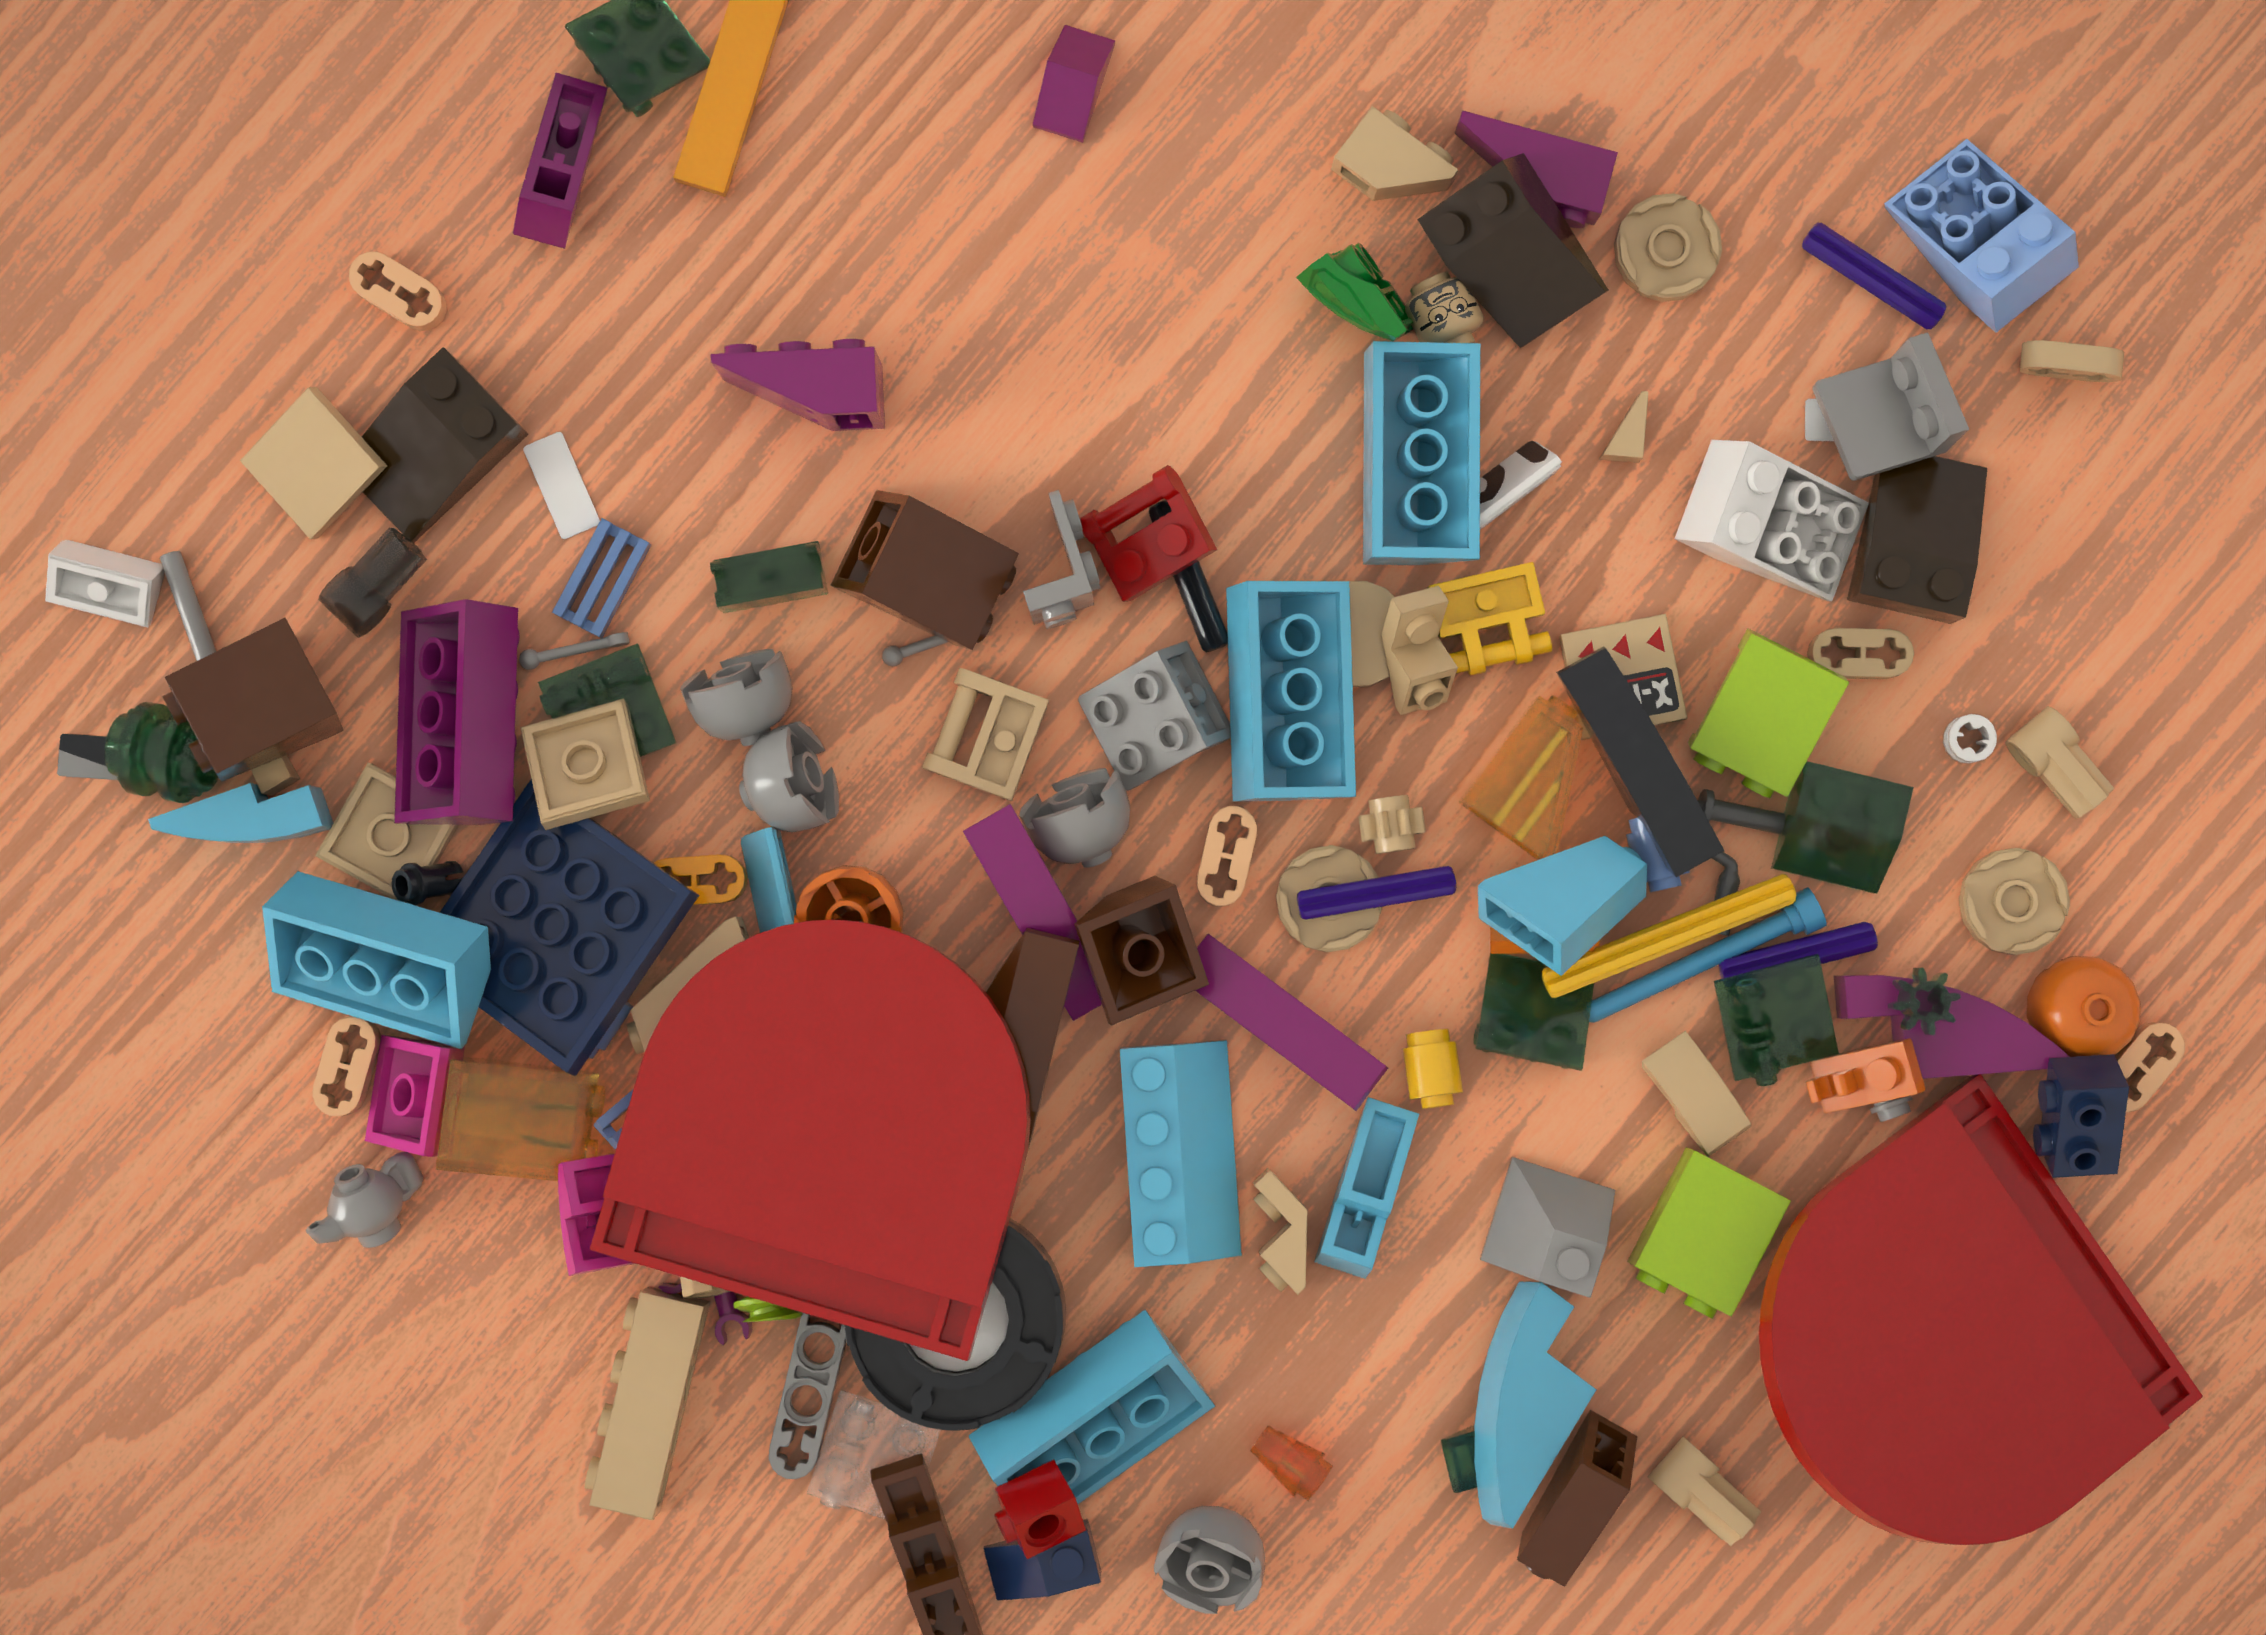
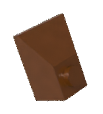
(1140, 949)

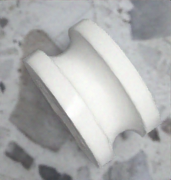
(1971, 722)

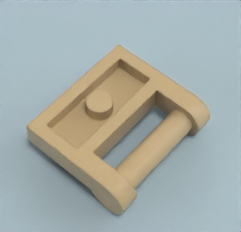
(1003, 738)

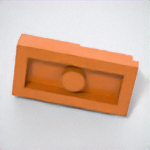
(1865, 1076)

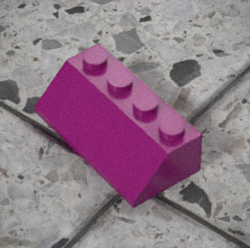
(457, 714)

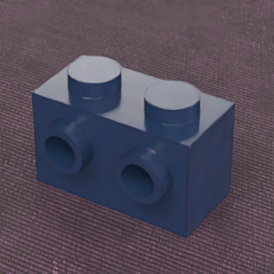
(2082, 1116)

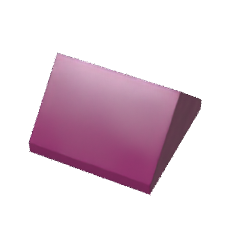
(409, 1094)

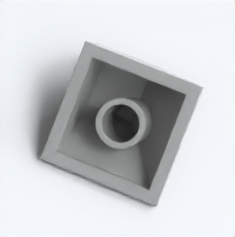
(1550, 1227)

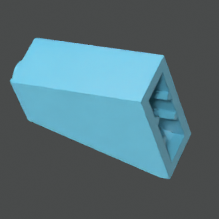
(1564, 900)

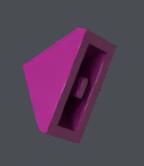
(1072, 83)

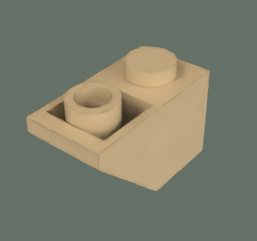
(1390, 162)

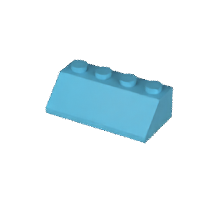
(1421, 453)
(1290, 690)
(376, 958)
(1180, 1153)
(1098, 1411)

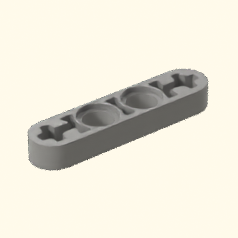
(818, 1375)

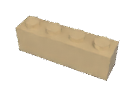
(648, 1403)

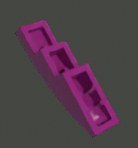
(1287, 1025)

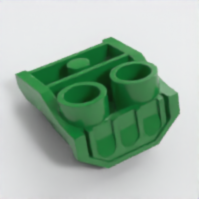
(1355, 291)

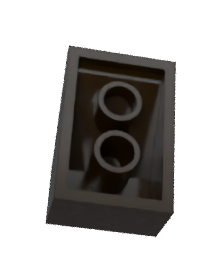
(1514, 250)
(436, 443)
(1921, 539)

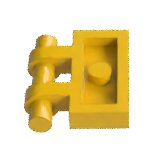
(1492, 601)

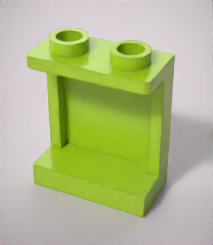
(1767, 715)

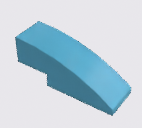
(249, 816)
(1367, 1188)

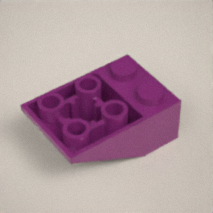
(826, 386)

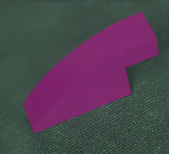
(1031, 894)
(1978, 1042)

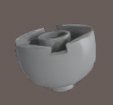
(741, 697)
(786, 780)
(1081, 819)
(1211, 1560)

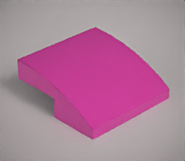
(580, 1204)

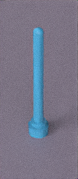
(1800, 916)

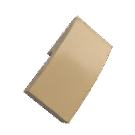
(1696, 1093)

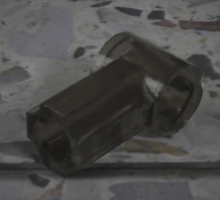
(363, 592)

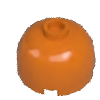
(851, 895)
(2084, 1006)

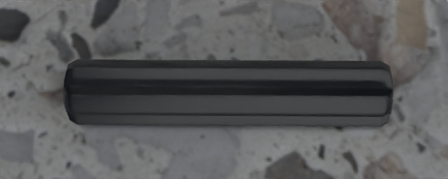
(1197, 597)

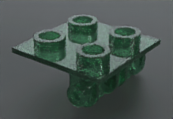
(638, 49)
(608, 680)
(1776, 1018)
(1526, 1021)

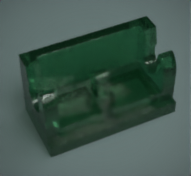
(769, 577)

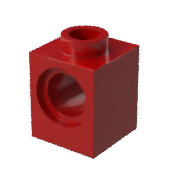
(1038, 1510)

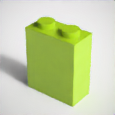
(1707, 1234)

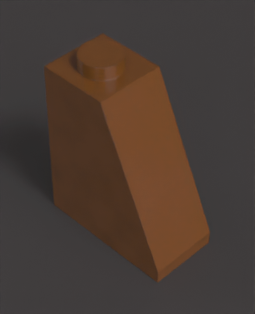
(1579, 1499)

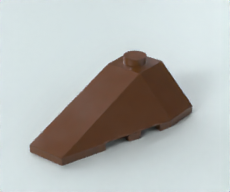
(1031, 999)

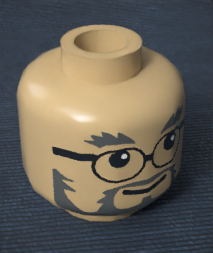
(1443, 310)

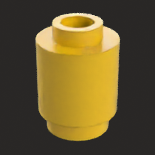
(1432, 1068)

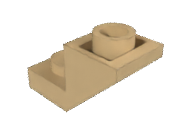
(1415, 656)
(1287, 1249)

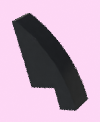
(1640, 762)

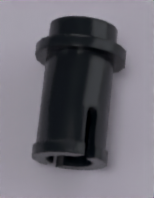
(416, 883)

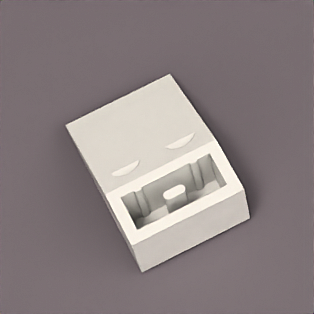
(1771, 518)

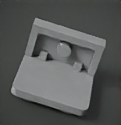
(1058, 600)

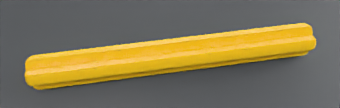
(1672, 934)

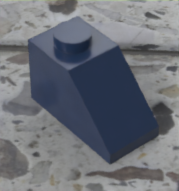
(1049, 1573)

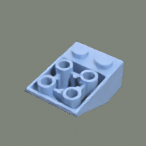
(1985, 234)

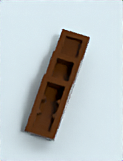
(925, 1548)

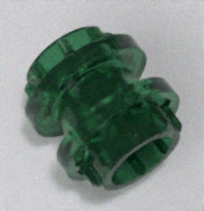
(154, 755)

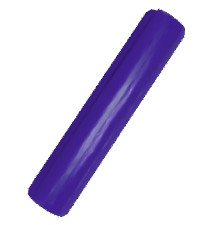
(1874, 276)
(1376, 892)
(1828, 945)

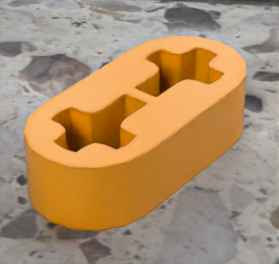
(708, 865)

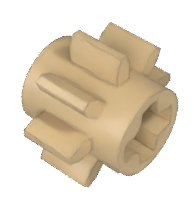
(1392, 824)

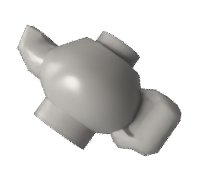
(368, 1202)

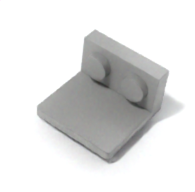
(1892, 410)
(1155, 714)

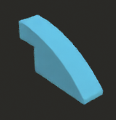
(1523, 1403)

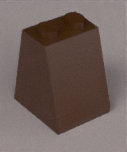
(926, 569)
(251, 702)

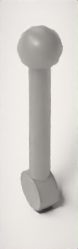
(894, 655)
(530, 659)

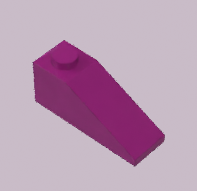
(559, 161)
(1570, 170)

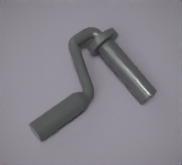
(1741, 816)

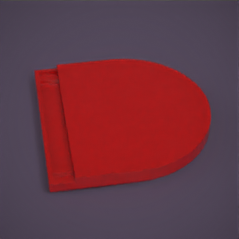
(827, 1134)
(1958, 1336)

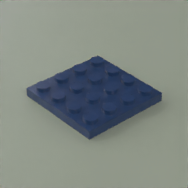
(568, 927)

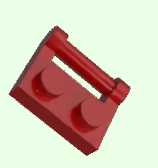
(1157, 549)

